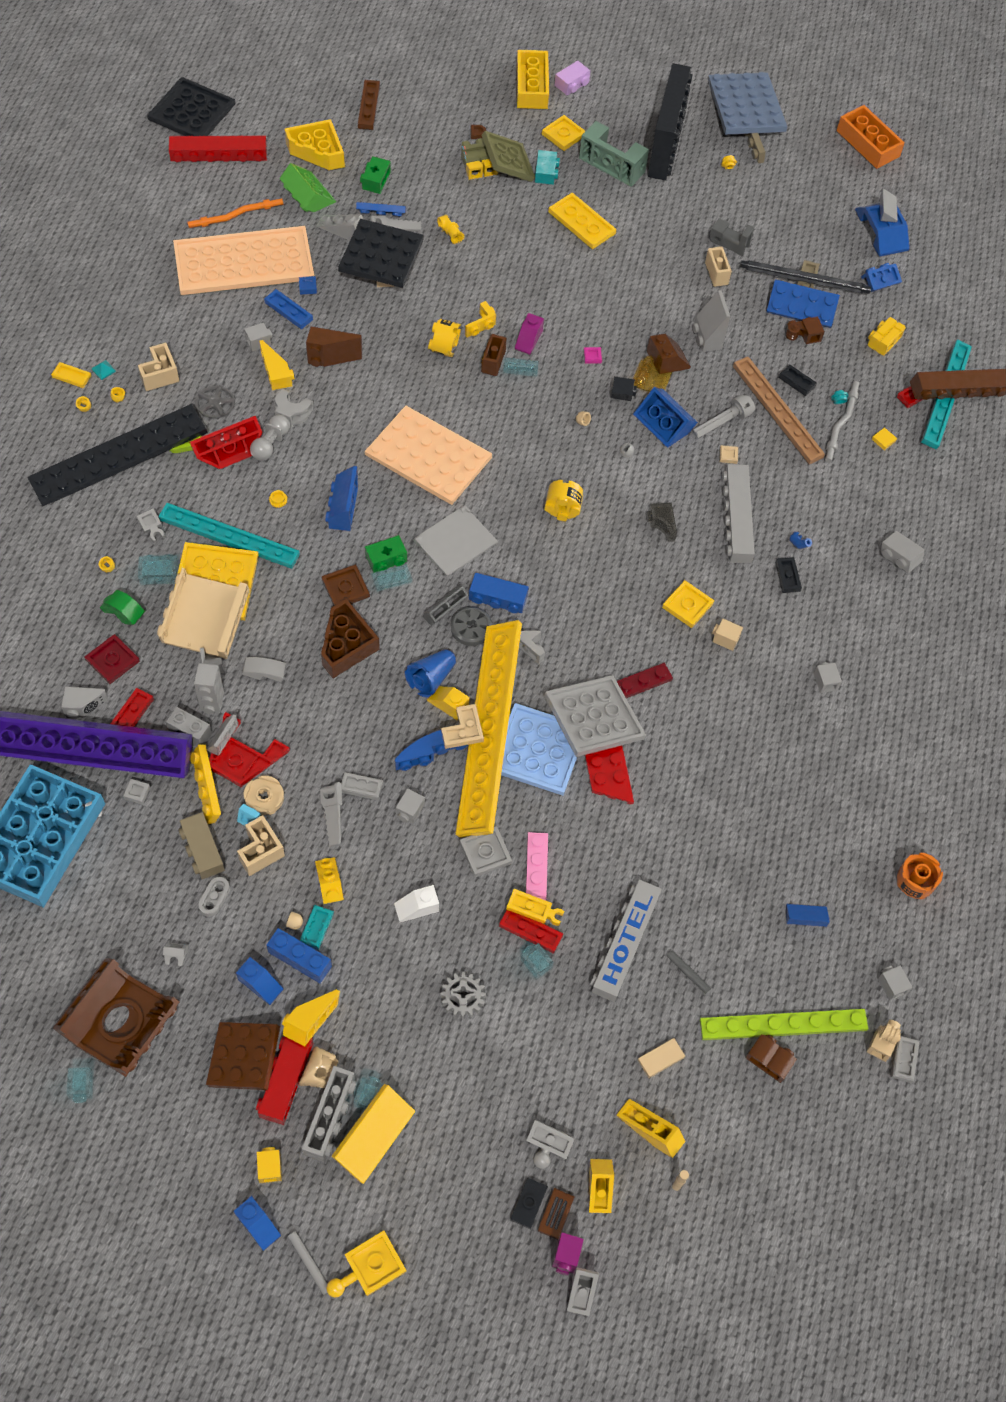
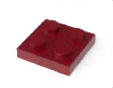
(112, 659)

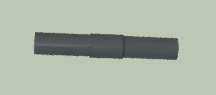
(688, 971)

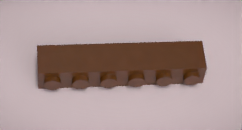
(959, 384)

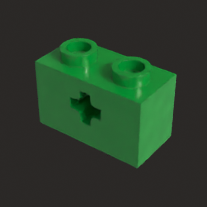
(375, 174)
(386, 554)

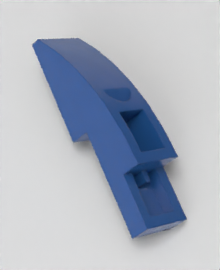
(422, 751)

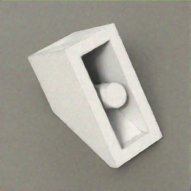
(417, 904)

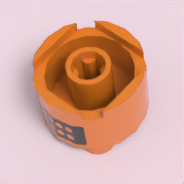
(919, 875)

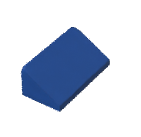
(807, 915)

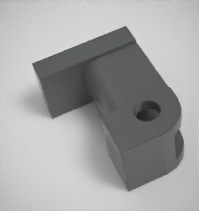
(730, 238)

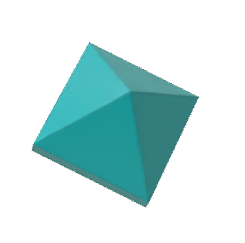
(103, 370)

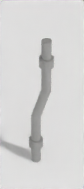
(832, 444)

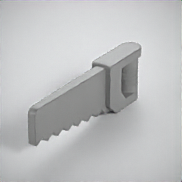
(405, 225)
(332, 812)

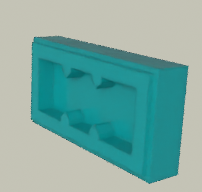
(316, 927)

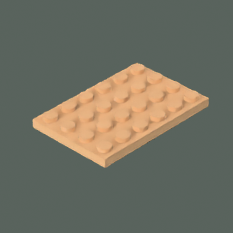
(428, 454)

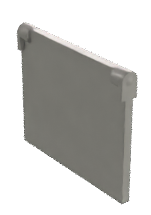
(455, 540)

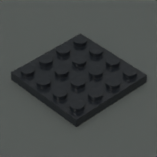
(191, 109)
(381, 253)

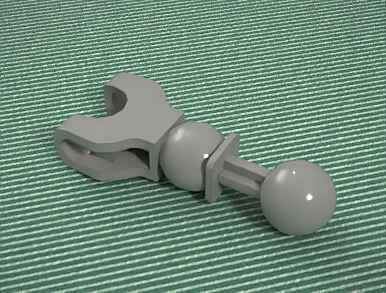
(285, 417)

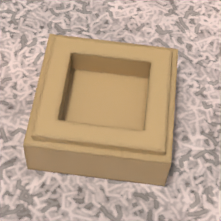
(728, 454)

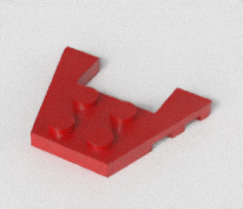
(241, 763)

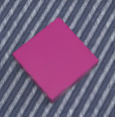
(592, 355)

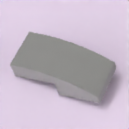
(258, 667)

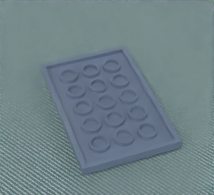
(747, 103)

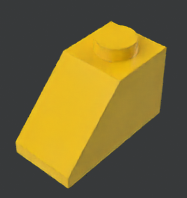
(448, 699)
(601, 1185)

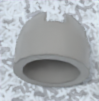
(630, 451)

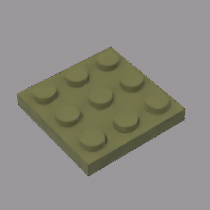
(508, 156)

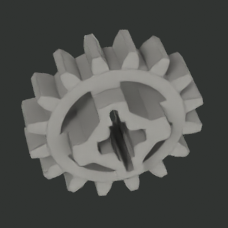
(454, 995)

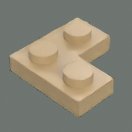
(467, 731)

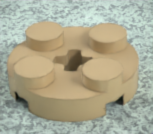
(259, 786)

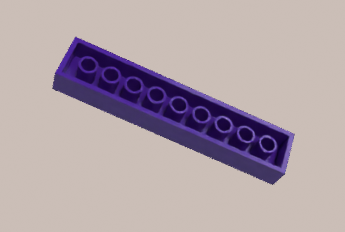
(95, 744)

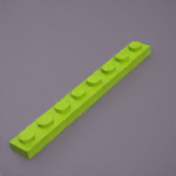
(783, 1024)

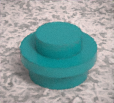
(840, 397)

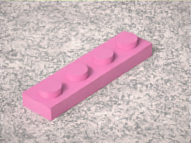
(537, 865)

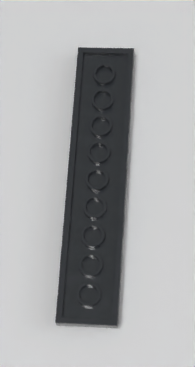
(117, 455)

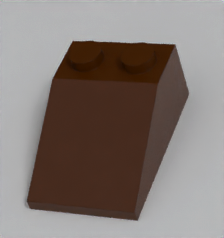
(332, 347)

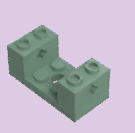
(623, 166)

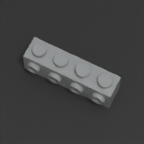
(328, 1114)

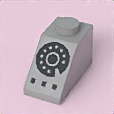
(82, 701)

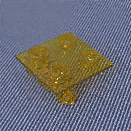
(648, 377)

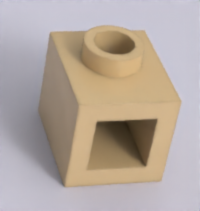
(727, 634)

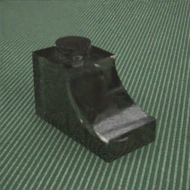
(662, 517)

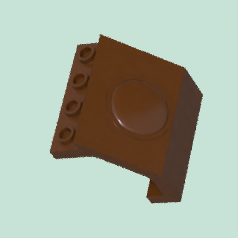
(105, 991)

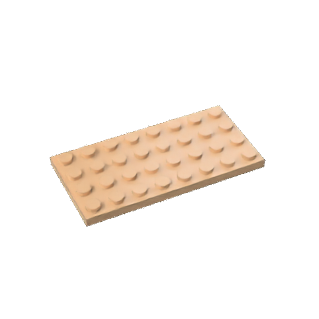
(242, 260)

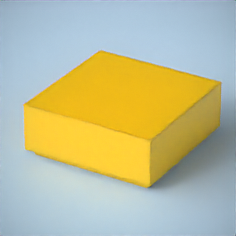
(884, 438)

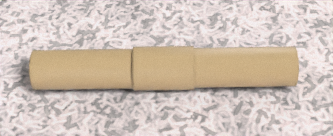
(680, 1180)

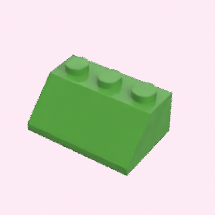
(306, 188)

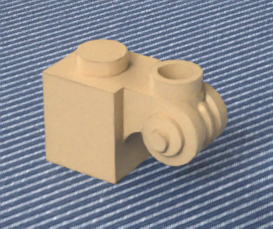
(885, 1040)

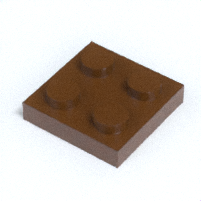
(345, 585)

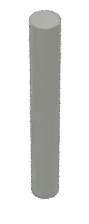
(308, 1261)

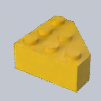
(316, 144)

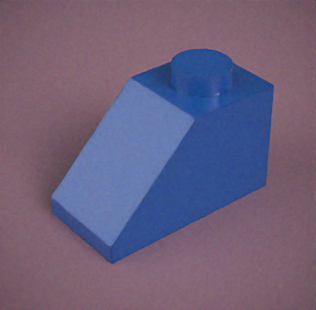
(259, 981)
(257, 1223)

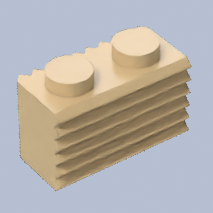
(718, 266)

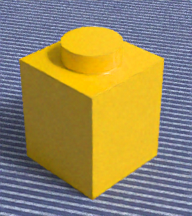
(269, 1165)

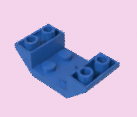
(890, 236)

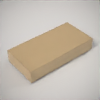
(661, 1058)

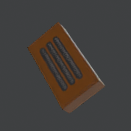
(556, 1214)

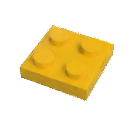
(563, 132)
(688, 604)

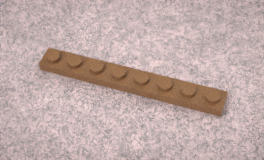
(779, 410)

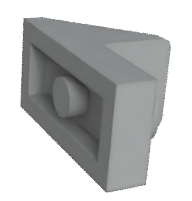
(528, 645)
(582, 1291)

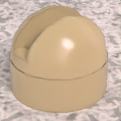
(583, 415)
(294, 921)

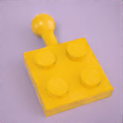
(373, 1265)

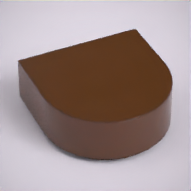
(477, 131)

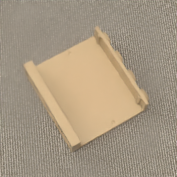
(203, 614)

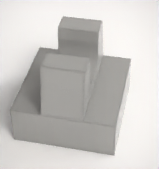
(175, 950)

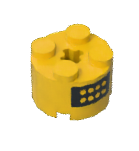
(445, 337)
(564, 500)

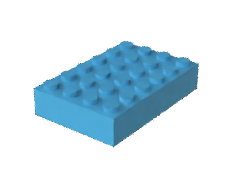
(36, 839)

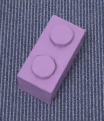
(572, 78)

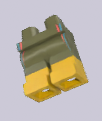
(476, 158)

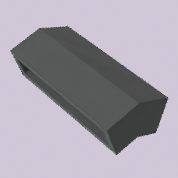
(459, 590)

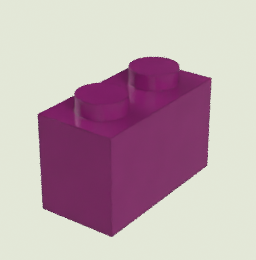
(567, 1254)

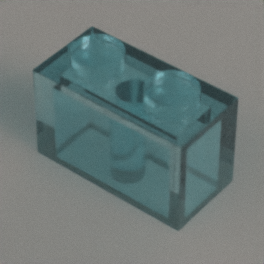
(157, 569)

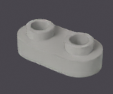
(213, 897)

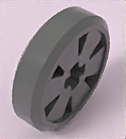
(469, 616)

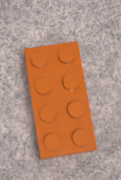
(870, 136)

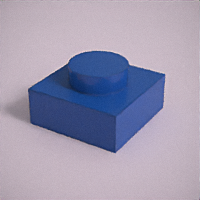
(307, 285)

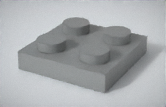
(485, 852)

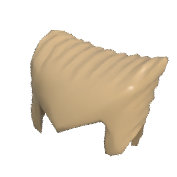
(318, 1068)

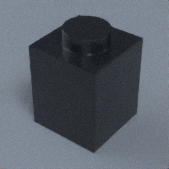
(623, 388)

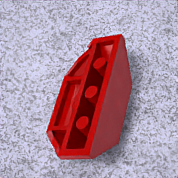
(227, 444)

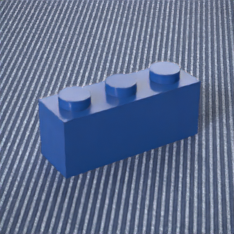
(498, 593)
(299, 955)

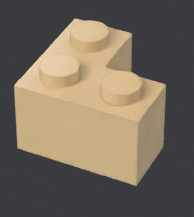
(160, 370)
(264, 847)

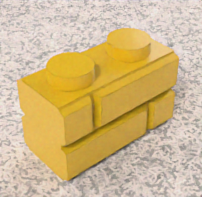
(886, 336)

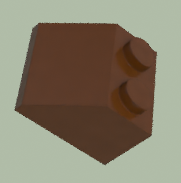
(666, 354)

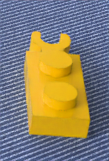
(533, 907)

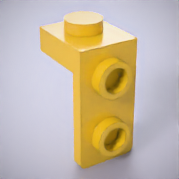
(486, 322)
(329, 880)

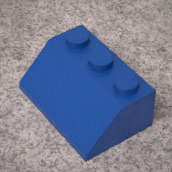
(664, 417)
(343, 500)

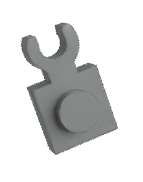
(151, 523)

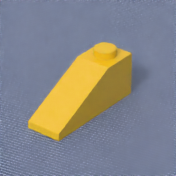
(276, 368)
(309, 1017)
(652, 1128)

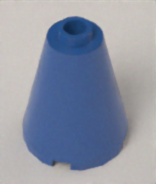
(430, 672)

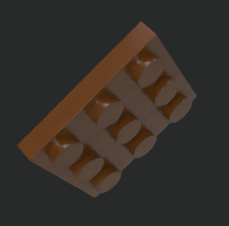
(243, 1056)

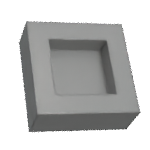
(136, 791)

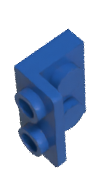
(882, 277)

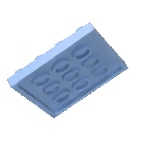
(537, 750)

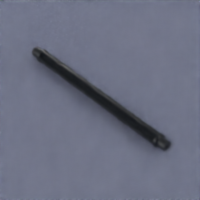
(805, 276)

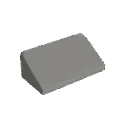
(888, 206)
(223, 735)

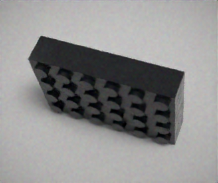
(670, 122)

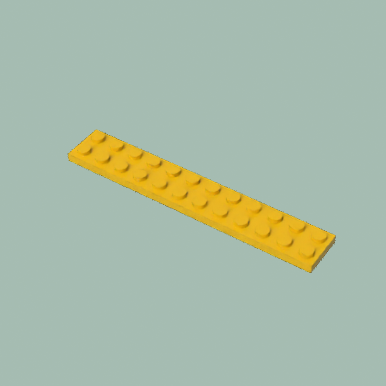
(493, 706)

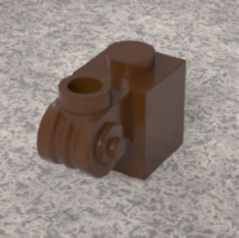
(808, 328)

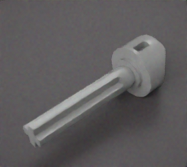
(738, 408)

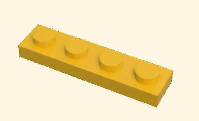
(206, 785)

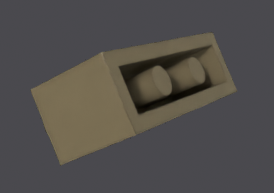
(201, 846)

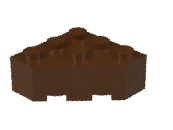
(346, 639)

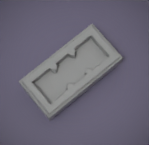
(361, 786)
(905, 1059)

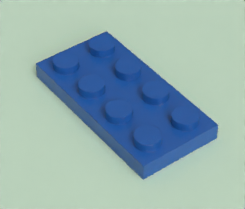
(802, 302)

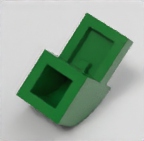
(123, 606)

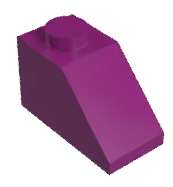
(529, 333)

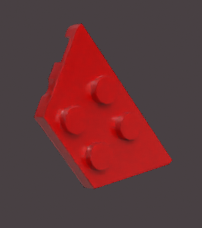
(609, 774)

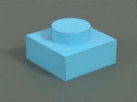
(247, 814)

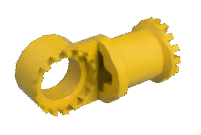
(450, 229)

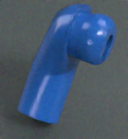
(796, 540)

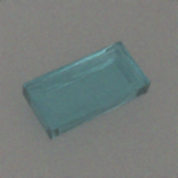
(391, 578)

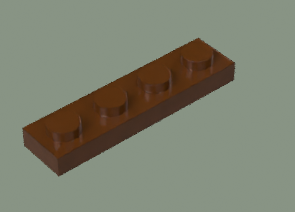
(368, 104)

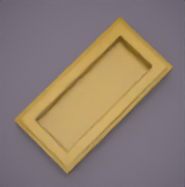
(71, 375)

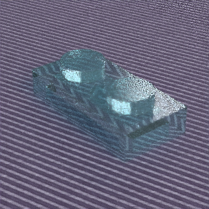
(521, 367)

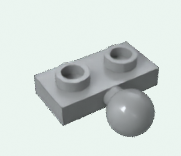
(550, 1141)

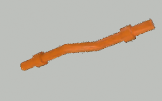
(204, 221)

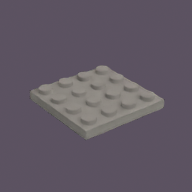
(594, 715)

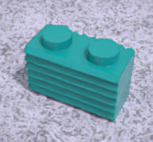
(546, 167)

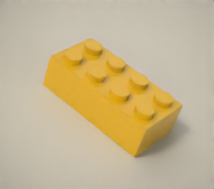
(532, 79)

